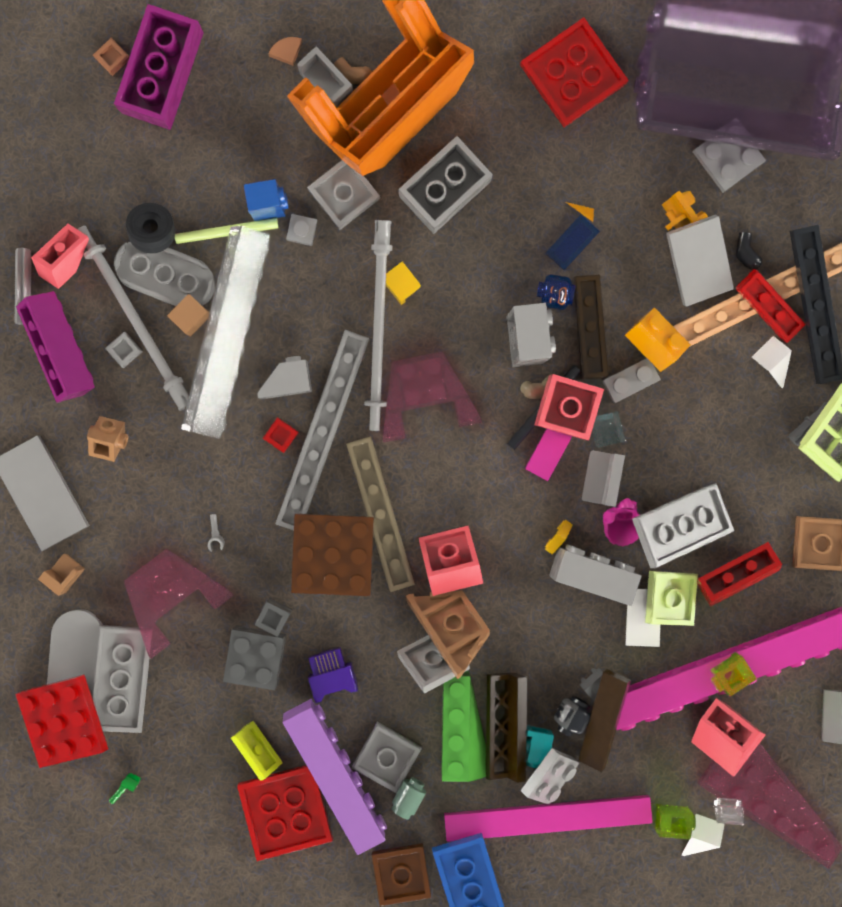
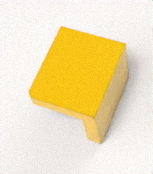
(401, 282)

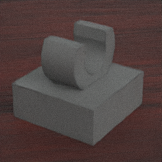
(592, 683)

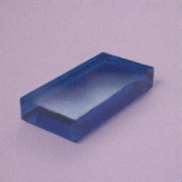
(572, 242)

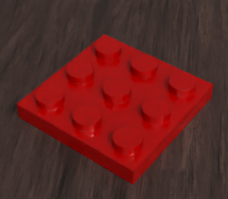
(574, 72)
(62, 721)
(284, 813)

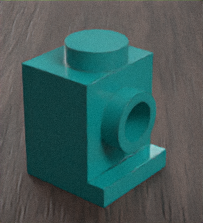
(537, 745)

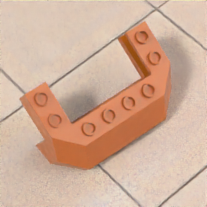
(394, 97)

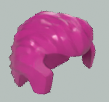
(619, 523)

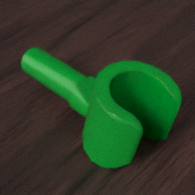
(130, 783)

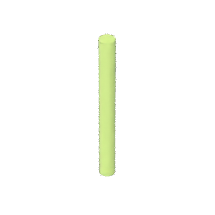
(223, 231)

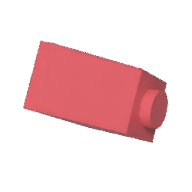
(61, 256)

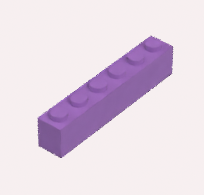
(334, 776)

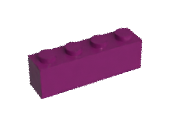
(55, 346)

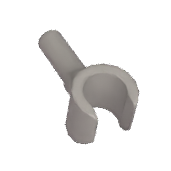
(215, 533)

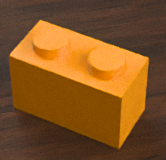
(657, 340)

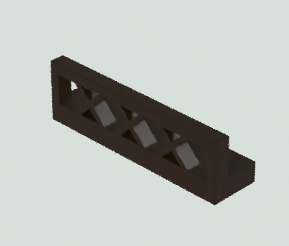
(514, 727)

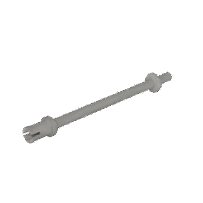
(381, 250)
(172, 383)

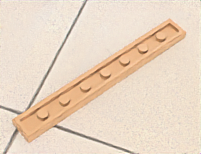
(737, 308)

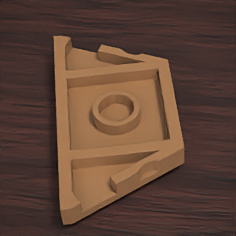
(452, 626)

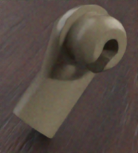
(534, 390)

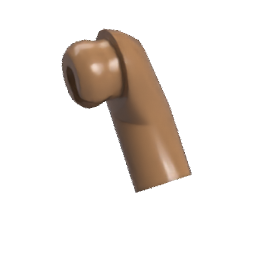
(354, 75)

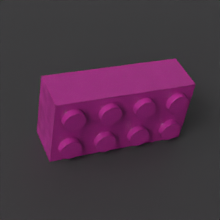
(159, 67)

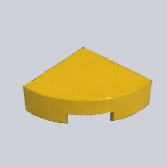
(558, 539)

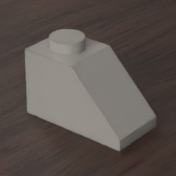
(287, 379)

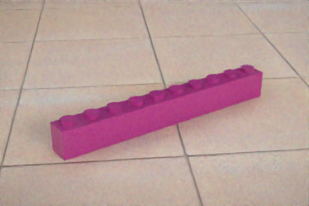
(763, 655)

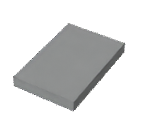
(700, 260)

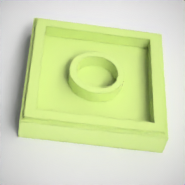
(671, 598)

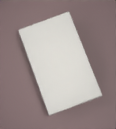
(637, 631)

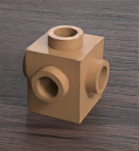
(106, 438)

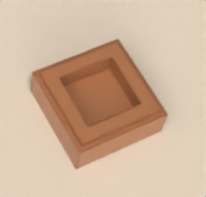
(111, 56)

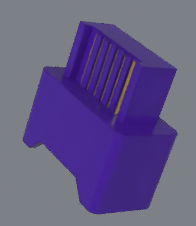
(330, 674)

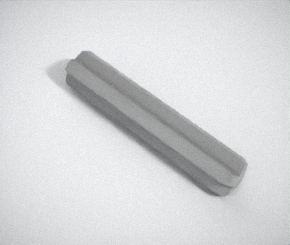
(22, 278)

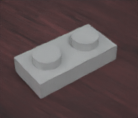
(631, 380)

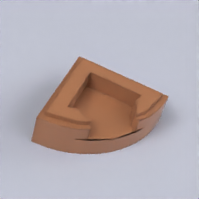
(286, 50)

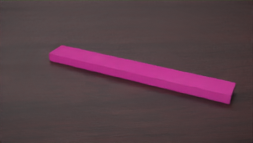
(549, 817)

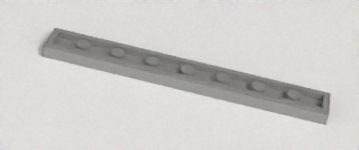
(323, 428)

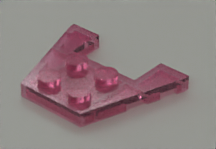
(424, 383)
(160, 588)

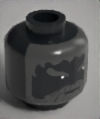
(573, 716)

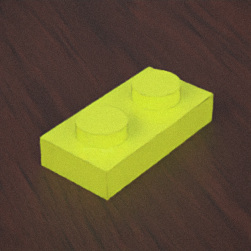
(256, 750)

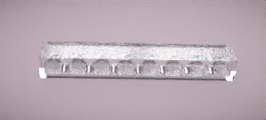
(226, 331)

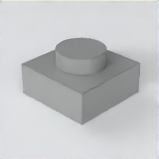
(301, 230)

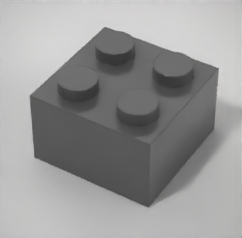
(254, 658)

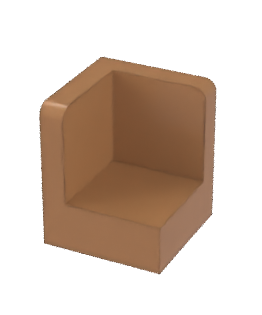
(189, 315)
(62, 575)

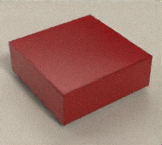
(280, 435)

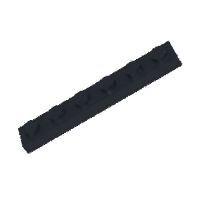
(817, 304)

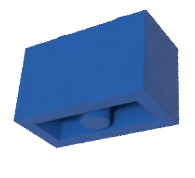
(266, 200)

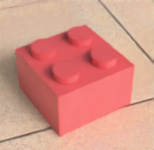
(569, 407)

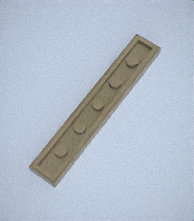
(379, 506)

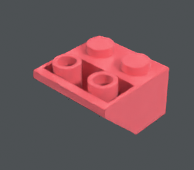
(726, 736)

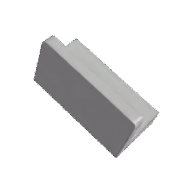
(603, 478)

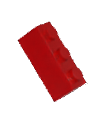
(739, 574)

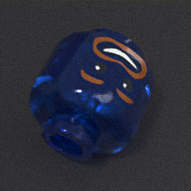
(556, 291)

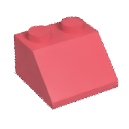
(450, 560)

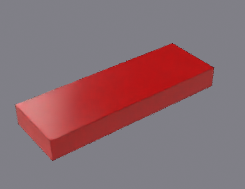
(770, 306)

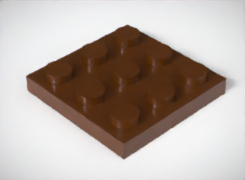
(332, 554)

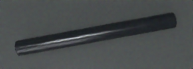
(525, 429)

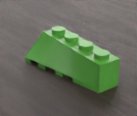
(461, 733)

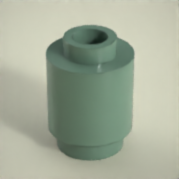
(408, 798)

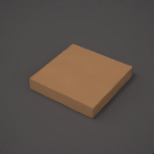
(818, 543)

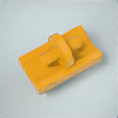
(680, 210)

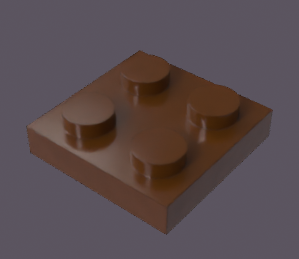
(401, 874)

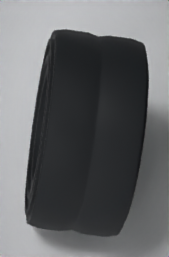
(146, 214)

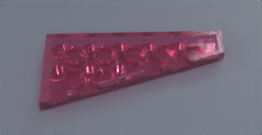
(774, 804)

